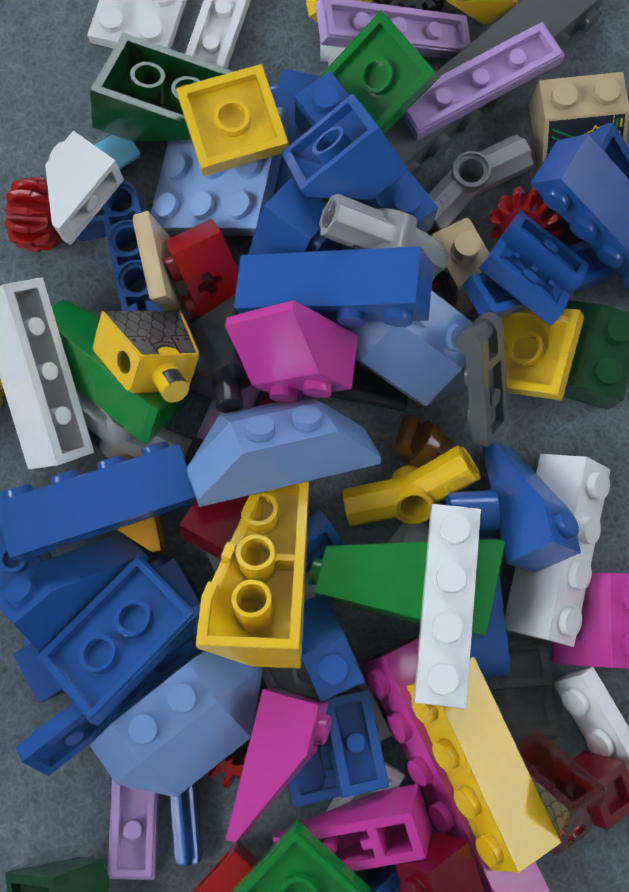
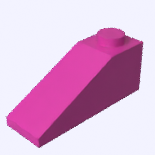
(280, 745)
(375, 829)

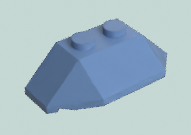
(419, 357)
(276, 448)
(182, 726)

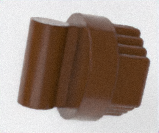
(420, 442)

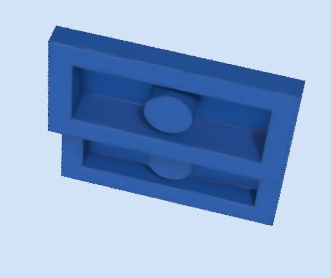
(535, 267)
(350, 758)

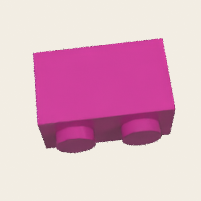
(293, 351)
(604, 628)

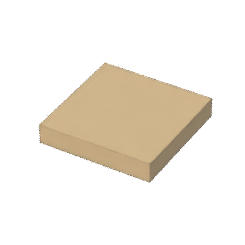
(153, 250)

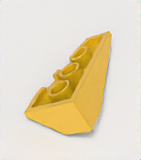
(258, 591)

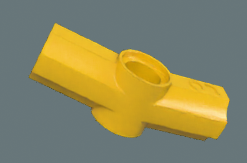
(411, 490)

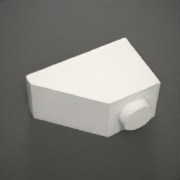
(78, 184)

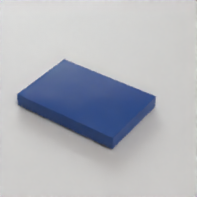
(118, 639)

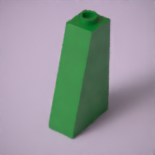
(138, 413)
(391, 579)

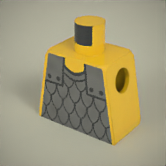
(148, 351)

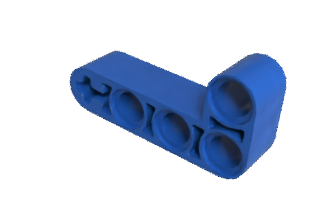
(119, 230)
(492, 650)

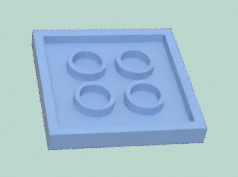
(228, 197)

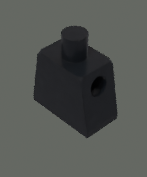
(219, 368)

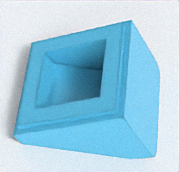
(120, 150)

